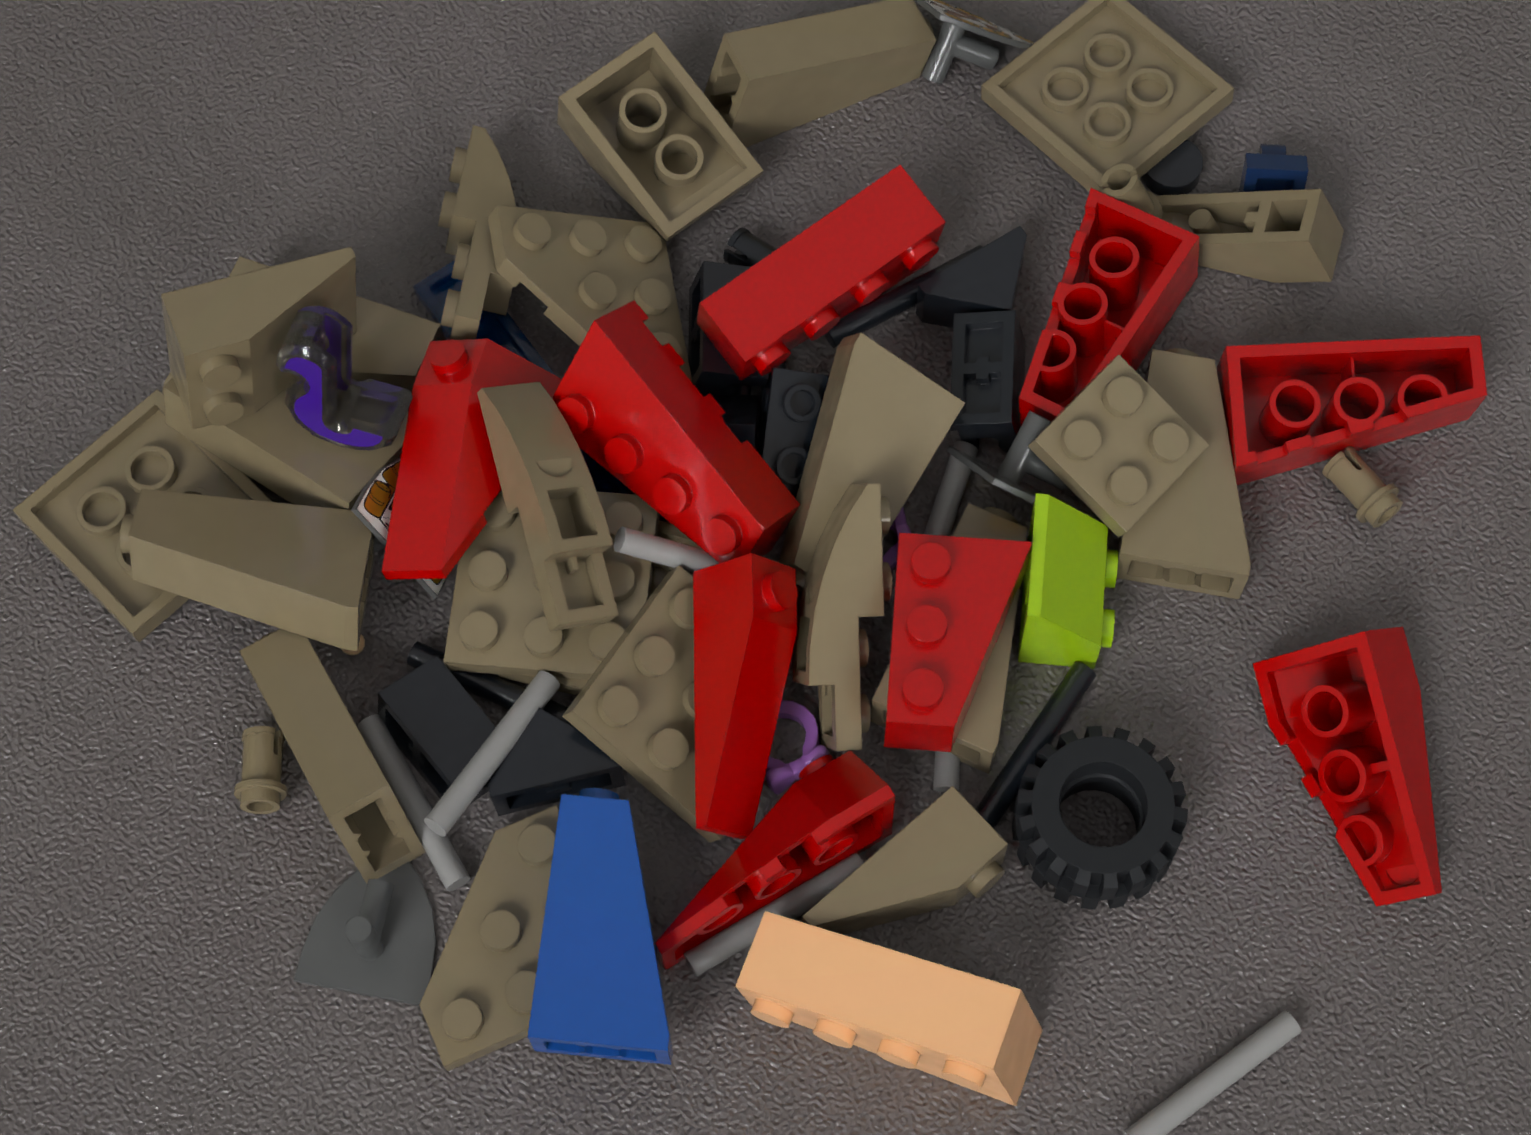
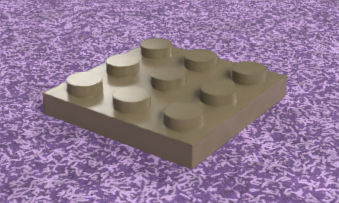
(1106, 92)
(84, 505)
(498, 608)

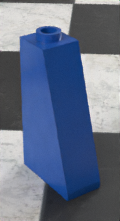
(597, 950)

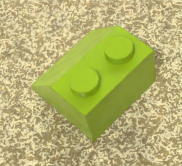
(1066, 587)

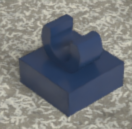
(1273, 170)

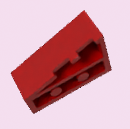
(944, 627)

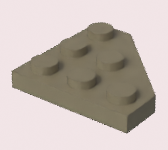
(588, 269)
(643, 699)
(490, 961)

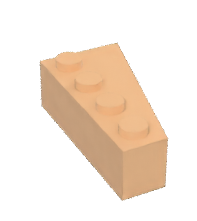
(892, 1005)

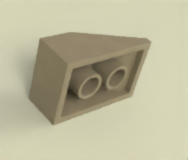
(656, 137)
(230, 330)

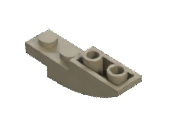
(481, 188)
(556, 500)
(840, 586)

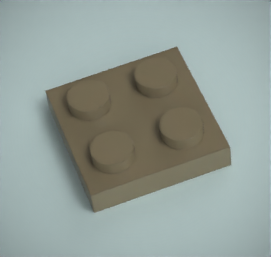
(1118, 446)

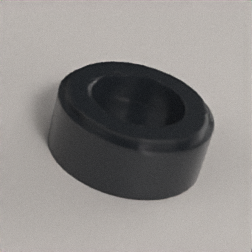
(1176, 172)

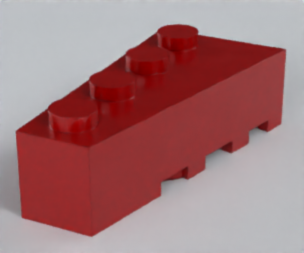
(822, 274)
(1113, 300)
(1317, 398)
(668, 441)

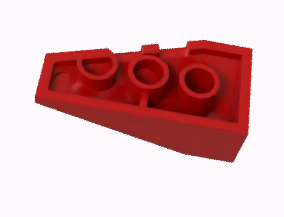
(447, 458)
(740, 673)
(1361, 741)
(817, 823)

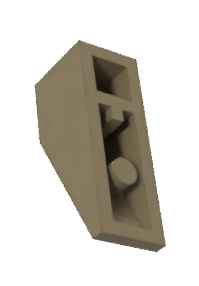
(1261, 233)
(918, 870)

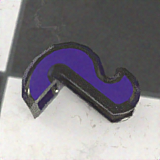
(322, 387)

